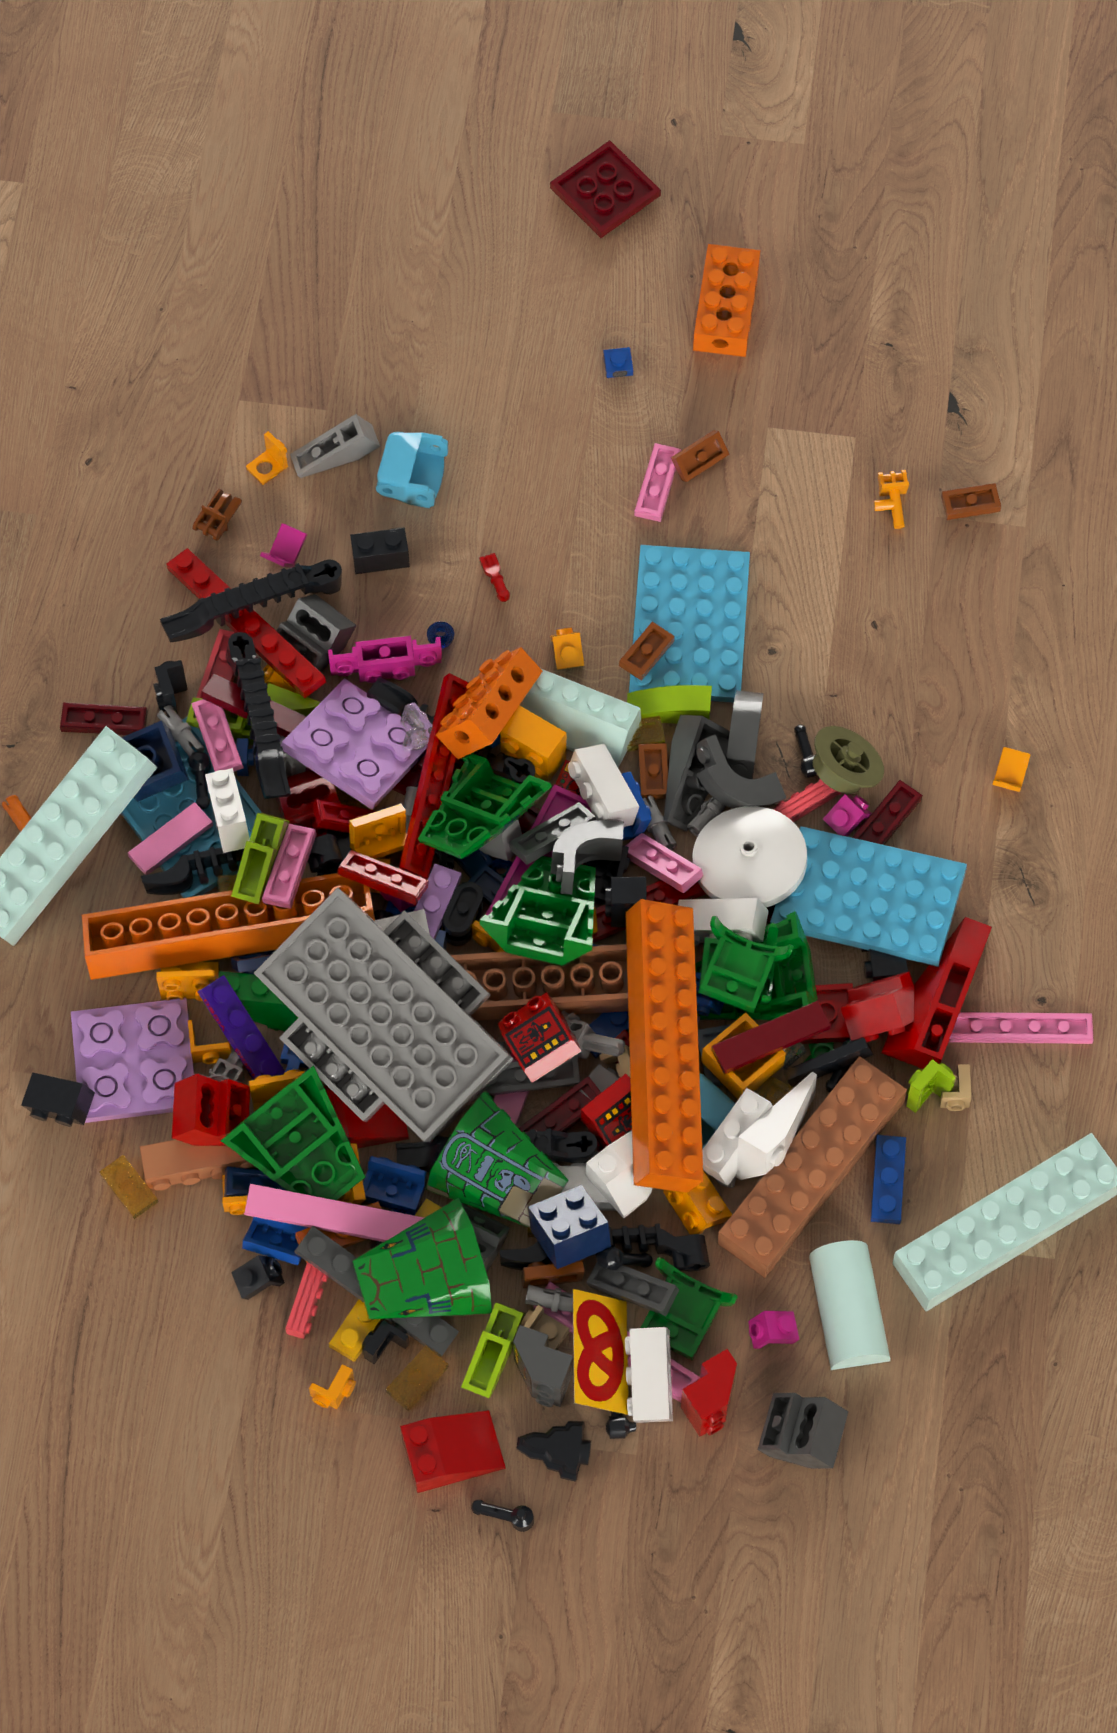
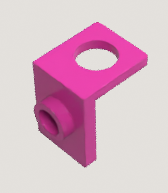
(286, 546)

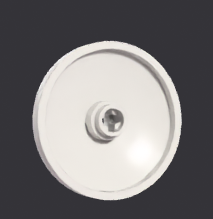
(751, 855)

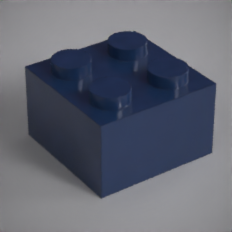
(160, 748)
(569, 1226)

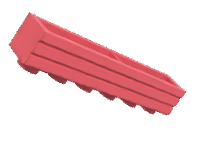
(806, 801)
(305, 1302)

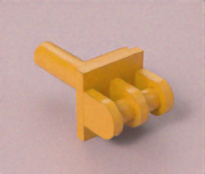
(893, 490)

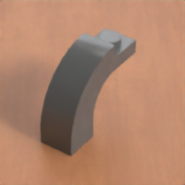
(744, 732)
(730, 787)
(585, 843)

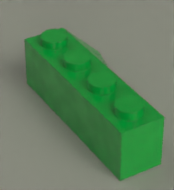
(260, 1001)

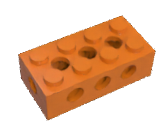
(726, 300)
(488, 702)

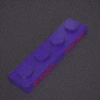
(240, 1029)

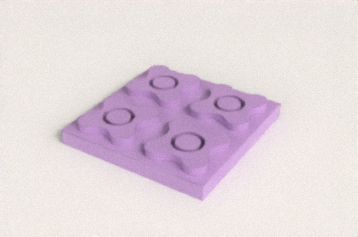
(353, 744)
(132, 1057)

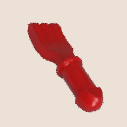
(492, 569)

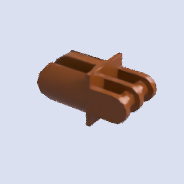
(218, 514)

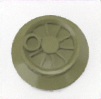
(846, 760)

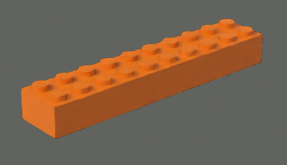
(202, 927)
(663, 1047)

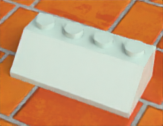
(584, 714)

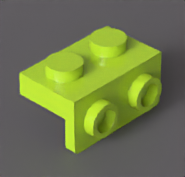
(933, 1078)

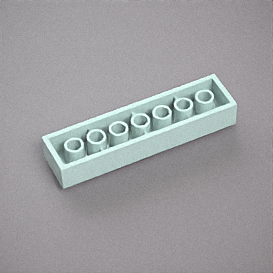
(67, 829)
(1007, 1222)

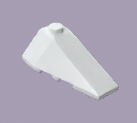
(771, 1135)
(613, 1176)

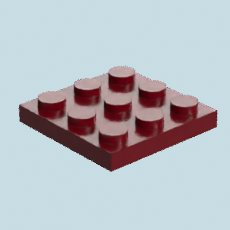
(605, 189)

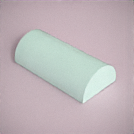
(849, 1305)

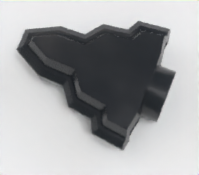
(559, 1448)

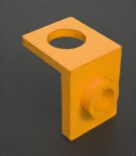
(274, 454)
(1011, 769)
(207, 1053)

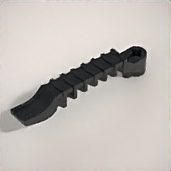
(200, 617)
(394, 700)
(263, 730)
(324, 857)
(554, 1144)
(687, 1251)

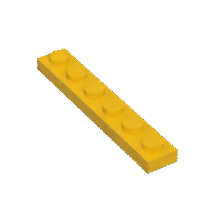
(357, 1325)

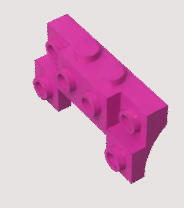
(385, 658)

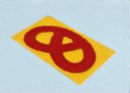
(600, 1351)

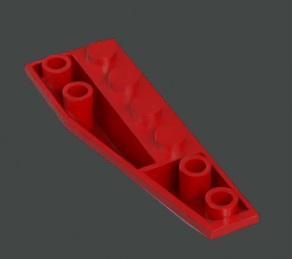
(940, 997)

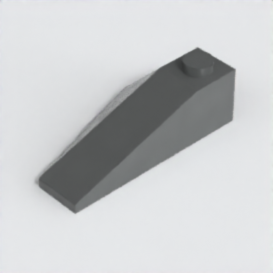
(684, 789)

